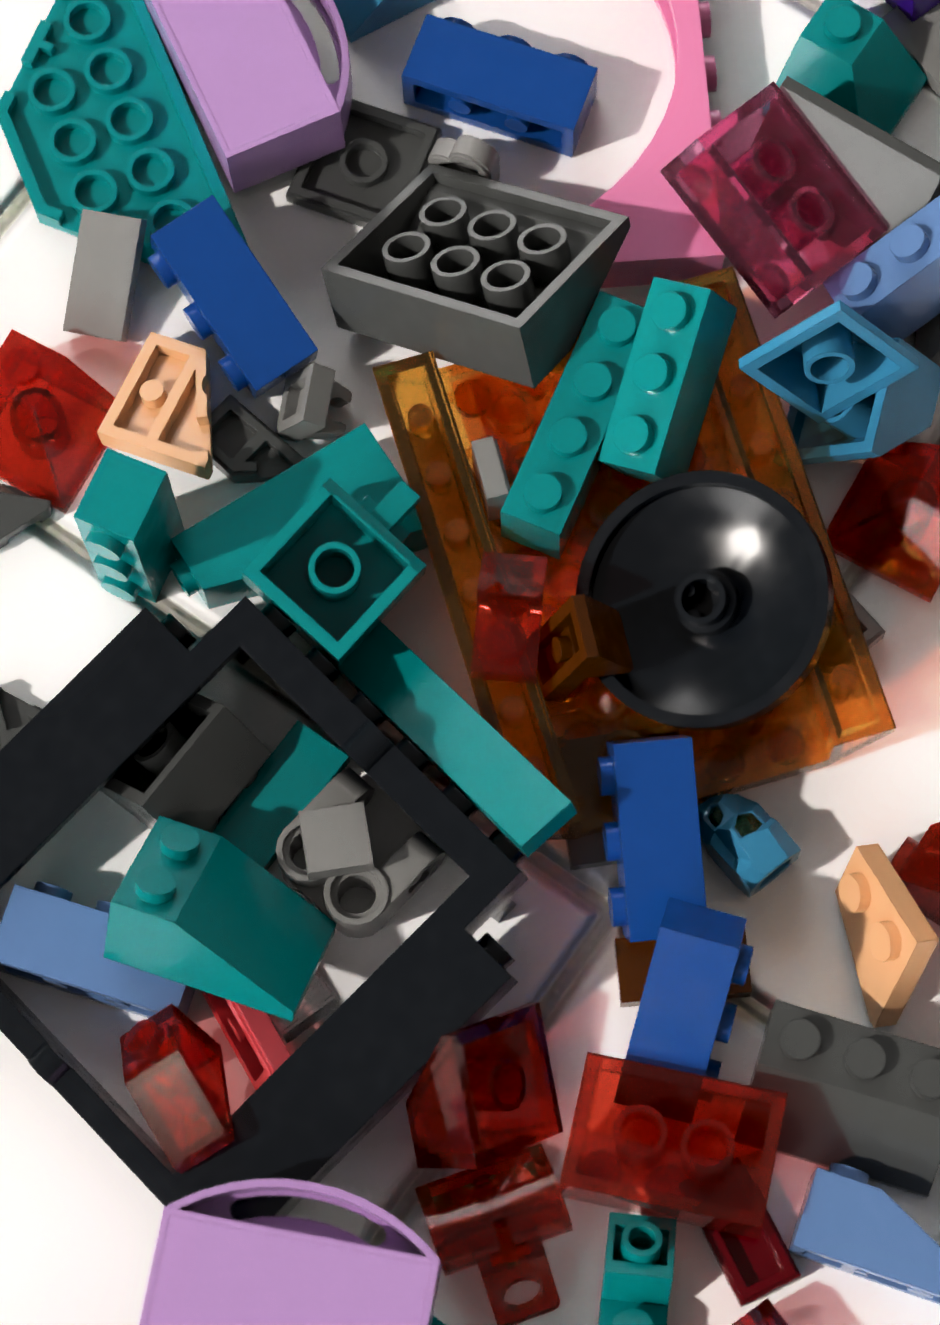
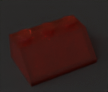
(673, 1145)

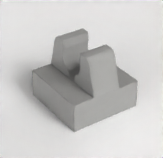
(307, 403)

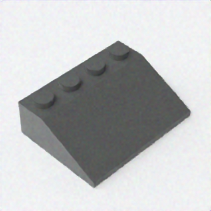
(476, 273)

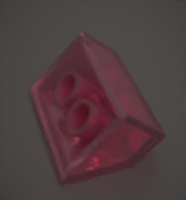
(773, 199)

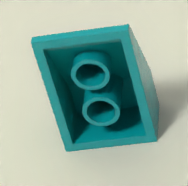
(216, 921)

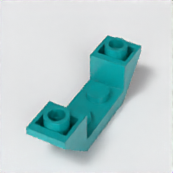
(637, 1270)

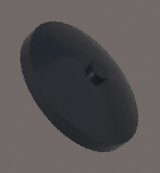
(715, 598)

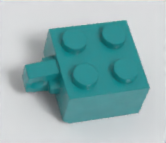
(339, 566)

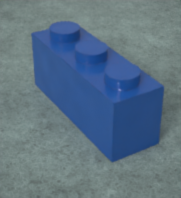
(499, 84)
(230, 298)
(652, 830)
(688, 988)

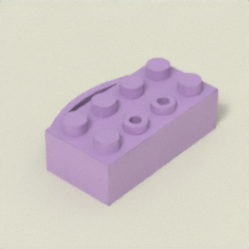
(258, 81)
(283, 1266)

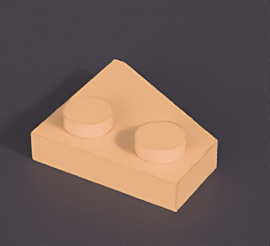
(165, 407)
(884, 932)

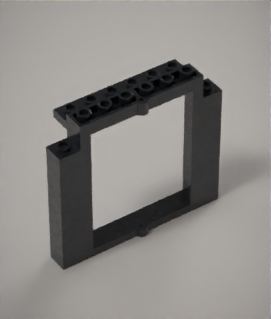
(388, 1028)

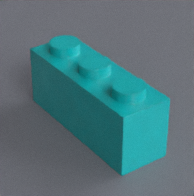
(667, 381)
(129, 526)

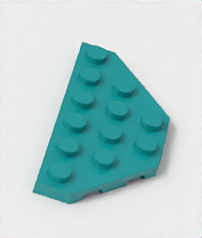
(105, 122)

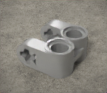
(391, 883)

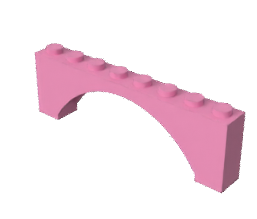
(663, 231)

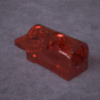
(498, 1223)

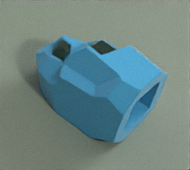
(745, 841)

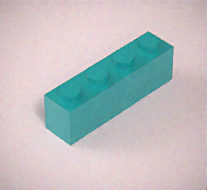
(570, 436)

